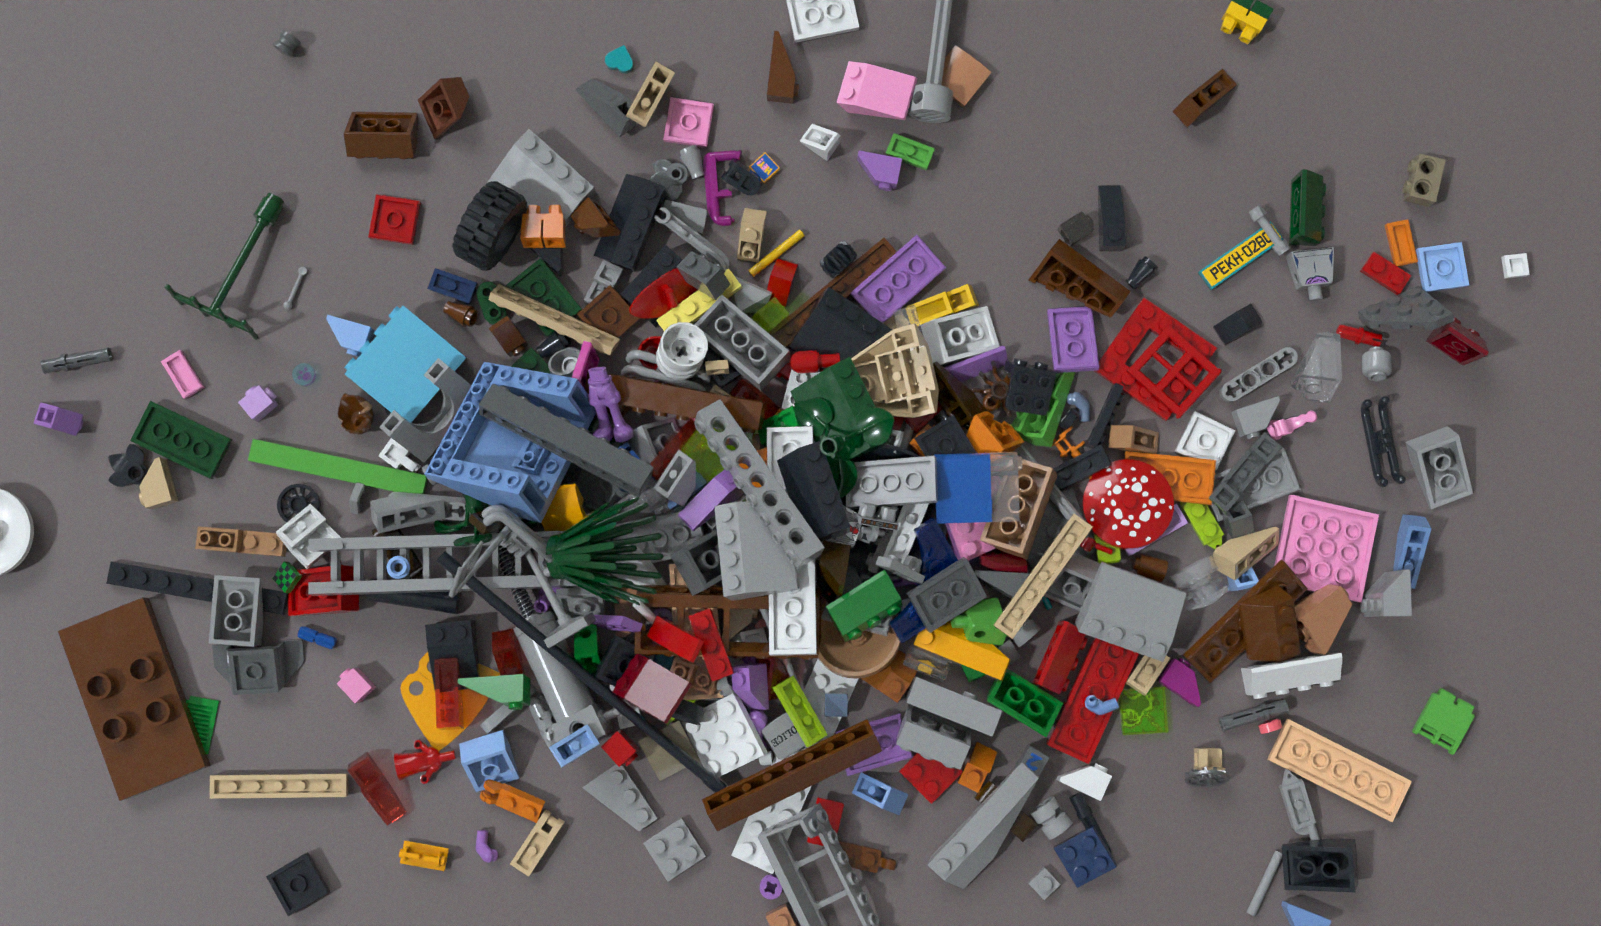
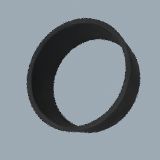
(688, 712)

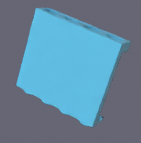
(396, 362)

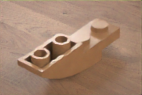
(239, 541)

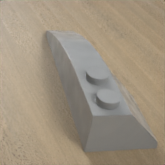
(984, 831)

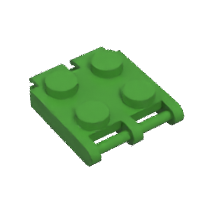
(1445, 720)

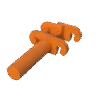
(1073, 450)

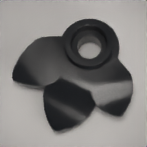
(126, 465)

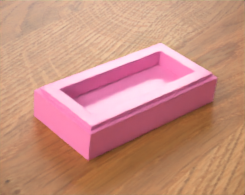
(182, 374)

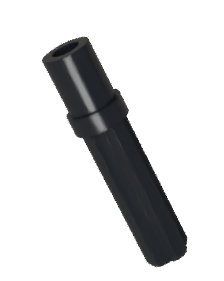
(1085, 814)

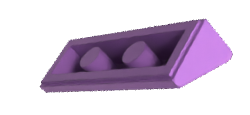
(971, 367)

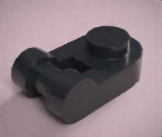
(749, 182)

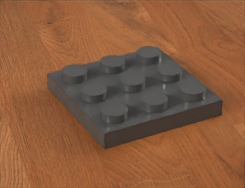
(1049, 528)

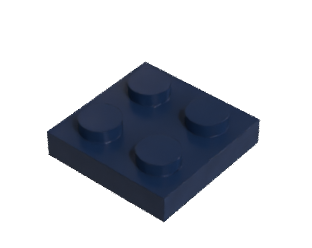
(1085, 856)

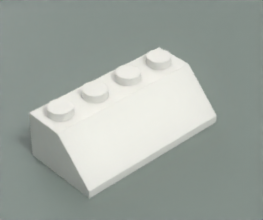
(1291, 674)

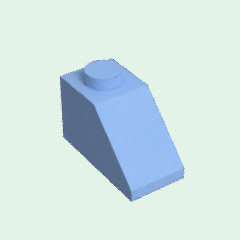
(350, 334)

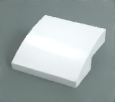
(305, 526)

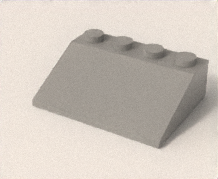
(542, 176)
(748, 554)
(1131, 611)

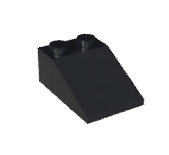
(454, 641)
(1321, 865)

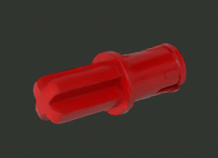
(1358, 335)

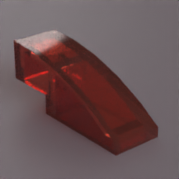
(376, 788)

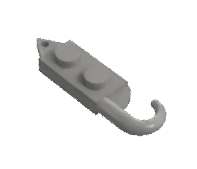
(1298, 806)

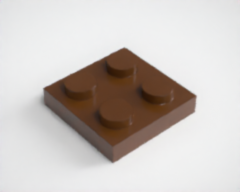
(608, 313)

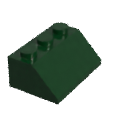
(1307, 209)

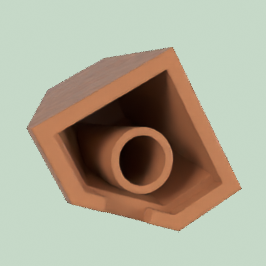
(1321, 617)

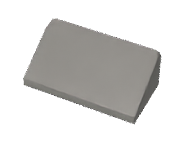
(690, 215)

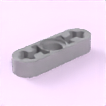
(500, 715)

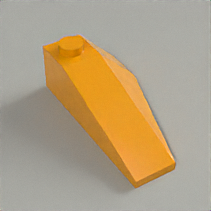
(953, 645)

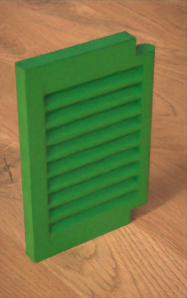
(204, 717)

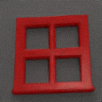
(1174, 371)

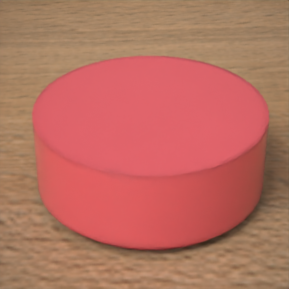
(1269, 726)

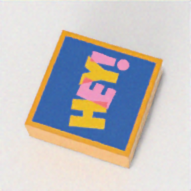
(764, 167)

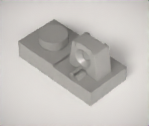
(908, 570)

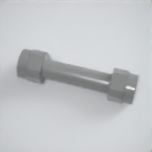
(1280, 246)

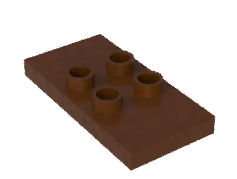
(133, 698)

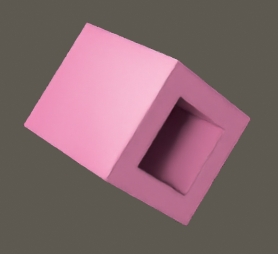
(355, 684)

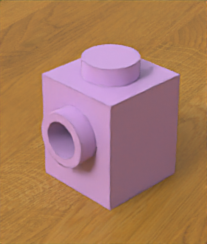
(258, 402)

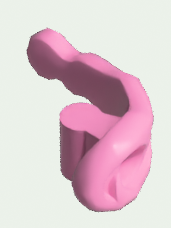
(1283, 427)

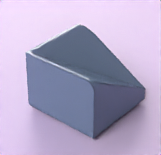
(836, 705)

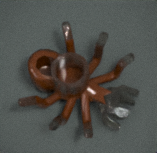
(998, 391)

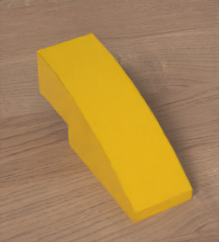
(946, 304)

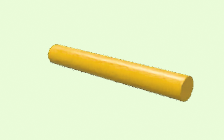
(772, 256)

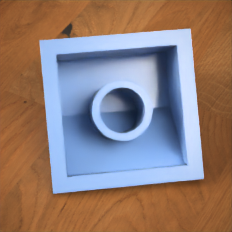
(488, 759)

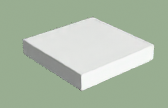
(1204, 439)

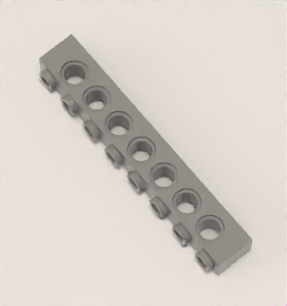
(718, 416)

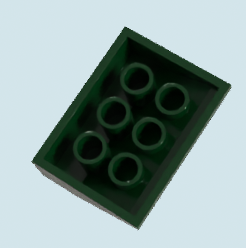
(847, 396)

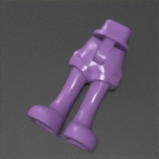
(602, 394)

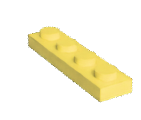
(696, 305)

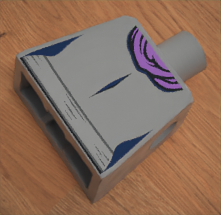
(1312, 270)

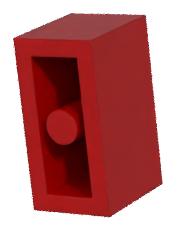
(621, 748)

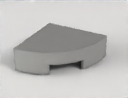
(355, 506)

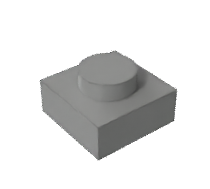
(1044, 883)

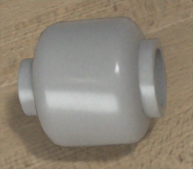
(1376, 364)

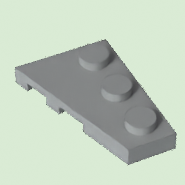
(622, 796)

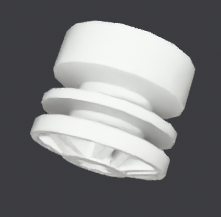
(685, 340)

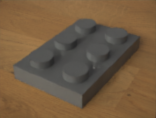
(946, 594)

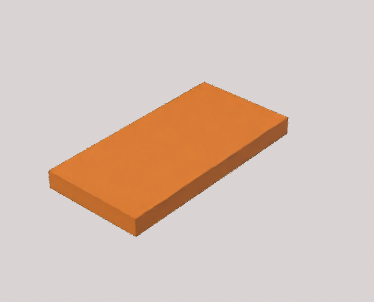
(1188, 477)

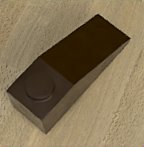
(956, 397)

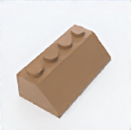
(1034, 493)

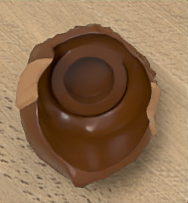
(355, 414)

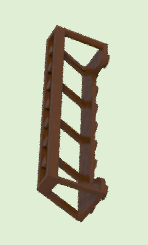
(712, 597)

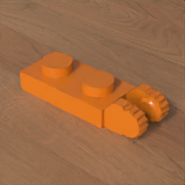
(512, 800)

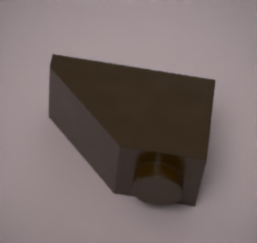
(834, 564)

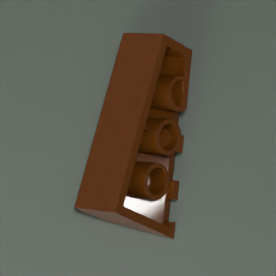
(1079, 279)

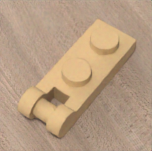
(536, 843)

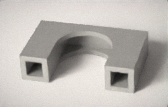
(426, 437)

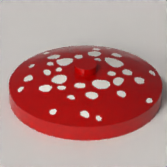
(1128, 504)

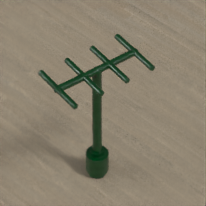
(265, 215)

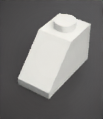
(1088, 780)

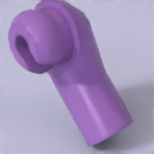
(484, 851)

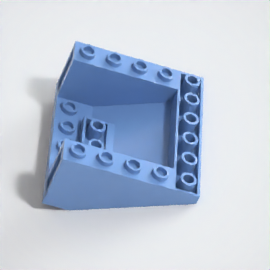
(499, 464)

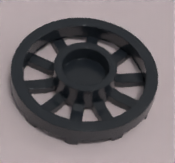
(297, 502)

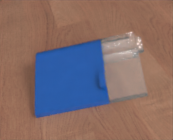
(978, 487)

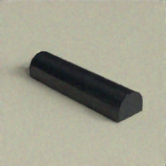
(423, 600)

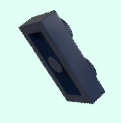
(452, 286)

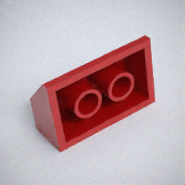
(1060, 657)

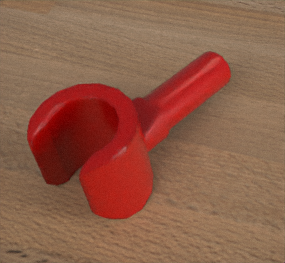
(1088, 543)

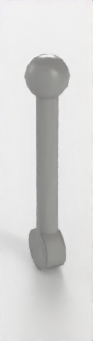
(302, 272)

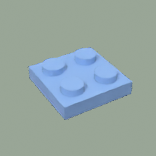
(1442, 267)

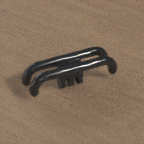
(1380, 442)

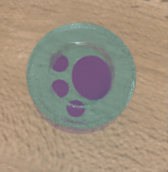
(304, 374)

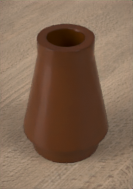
(463, 314)

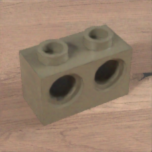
(1428, 182)

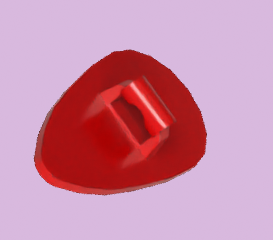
(661, 295)

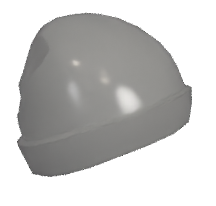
(564, 362)

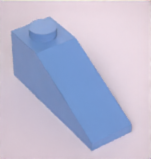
(1411, 545)

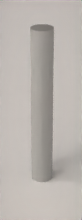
(1264, 884)

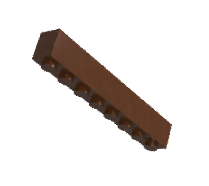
(683, 401)
(791, 775)

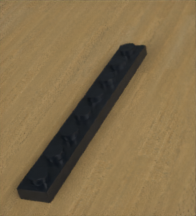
(182, 585)

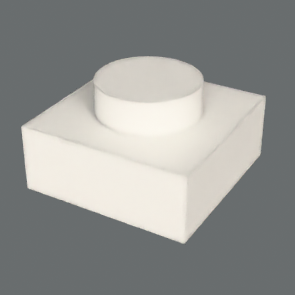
(1515, 265)

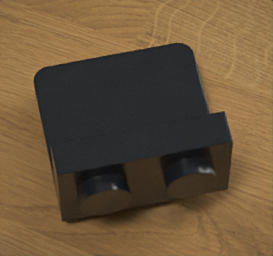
(1029, 386)

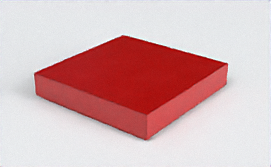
(394, 219)

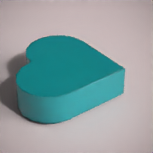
(619, 60)

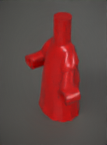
(417, 762)

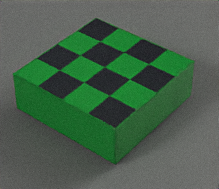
(287, 577)

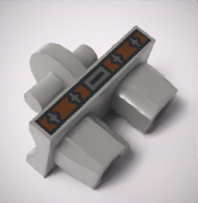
(866, 517)

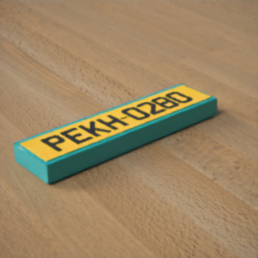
(1237, 258)

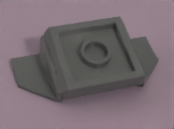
(258, 668)

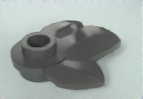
(665, 177)

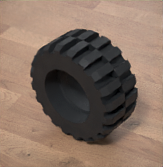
(489, 225)

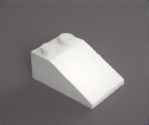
(960, 336)

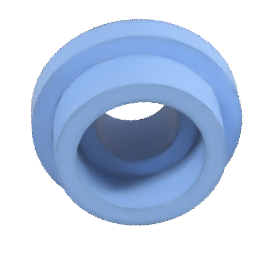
(391, 567)

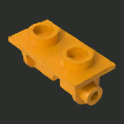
(424, 855)

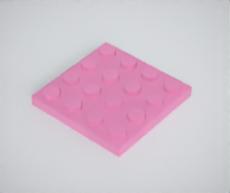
(1327, 544)

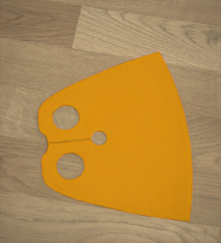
(424, 705)

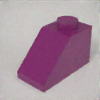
(1181, 681)

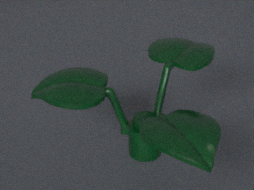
(874, 424)
(472, 506)

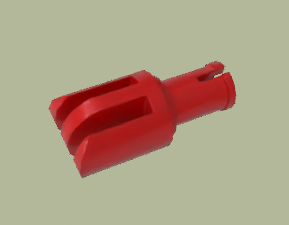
(811, 361)

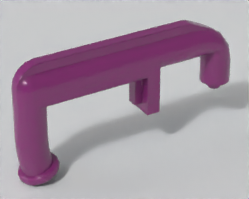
(713, 193)

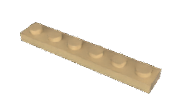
(553, 319)
(1042, 576)
(279, 785)

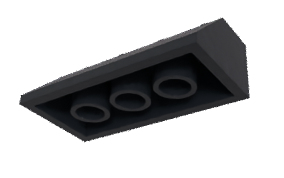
(634, 217)
(814, 491)

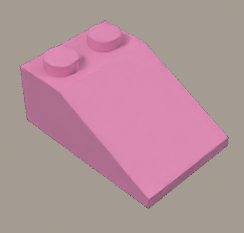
(876, 91)

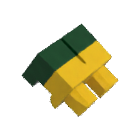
(1251, 24)

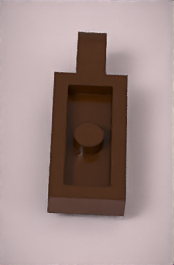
(866, 858)

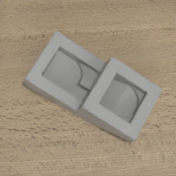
(605, 275)

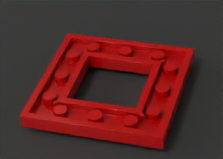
(1152, 318)

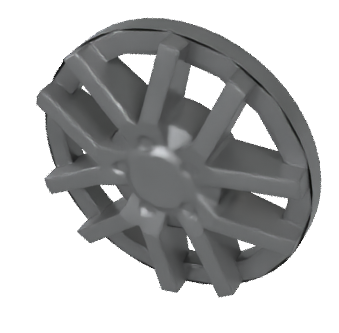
(1206, 777)

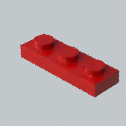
(713, 648)

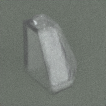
(1320, 368)

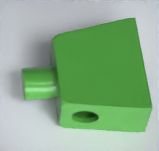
(979, 622)

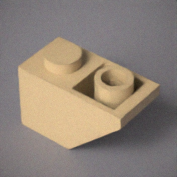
(751, 235)

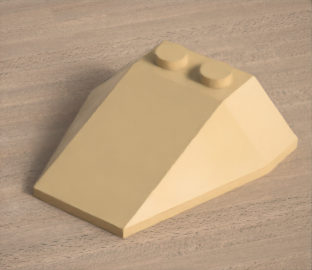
(900, 373)

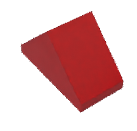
(782, 280)

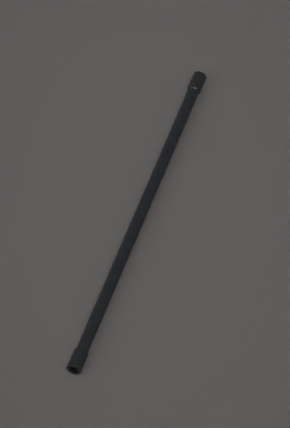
(585, 676)

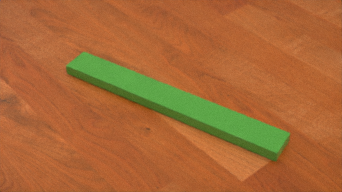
(336, 467)

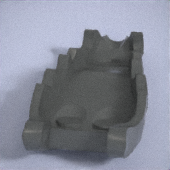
(593, 488)

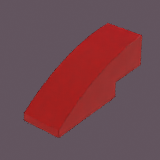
(675, 638)

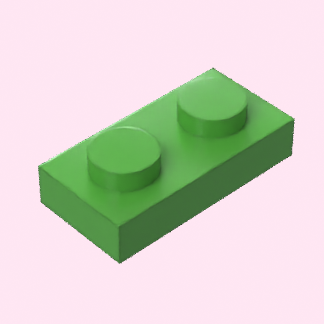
(910, 151)

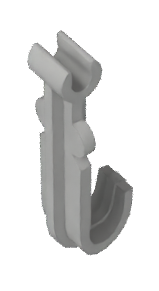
(693, 238)

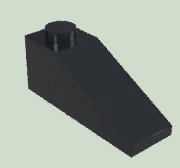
(1111, 218)

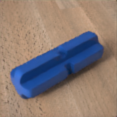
(313, 636)

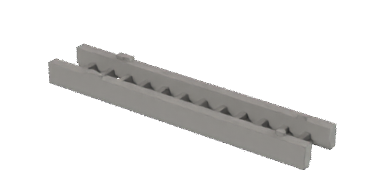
(408, 585)

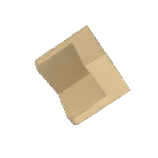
(1208, 758)

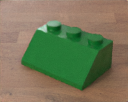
(864, 606)
(1025, 702)

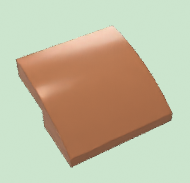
(963, 75)

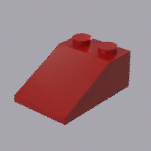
(302, 603)

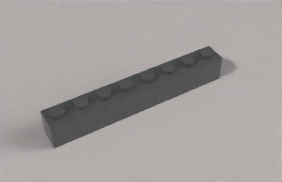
(566, 440)

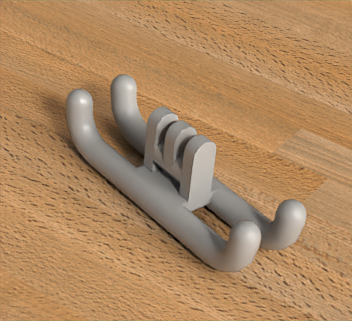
(658, 375)
(521, 535)

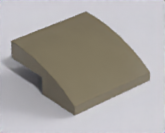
(660, 760)

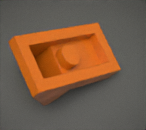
(977, 767)

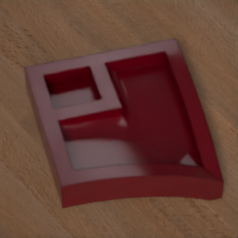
(1003, 561)

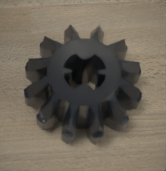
(838, 259)

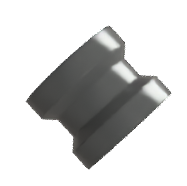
(286, 43)

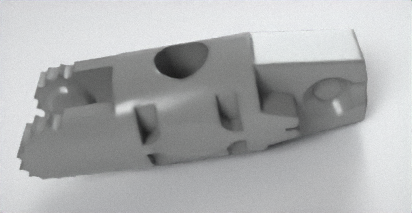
(543, 718)

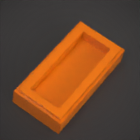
(1401, 243)

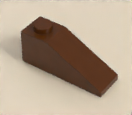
(782, 79)
(1204, 98)

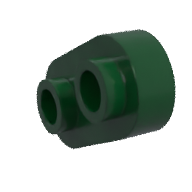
(488, 306)

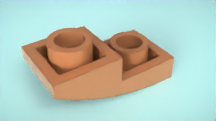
(696, 675)

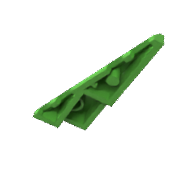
(1041, 429)

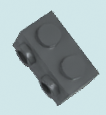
(703, 274)

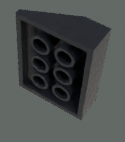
(837, 327)

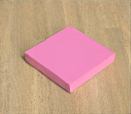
(688, 122)

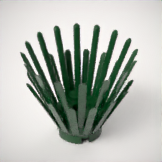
(578, 553)

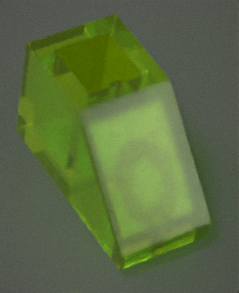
(770, 315)

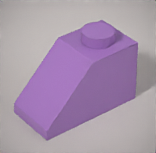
(880, 169)
(58, 419)
(751, 684)

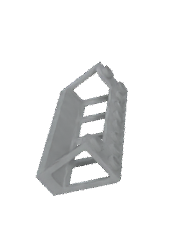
(788, 871)

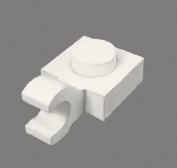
(397, 455)

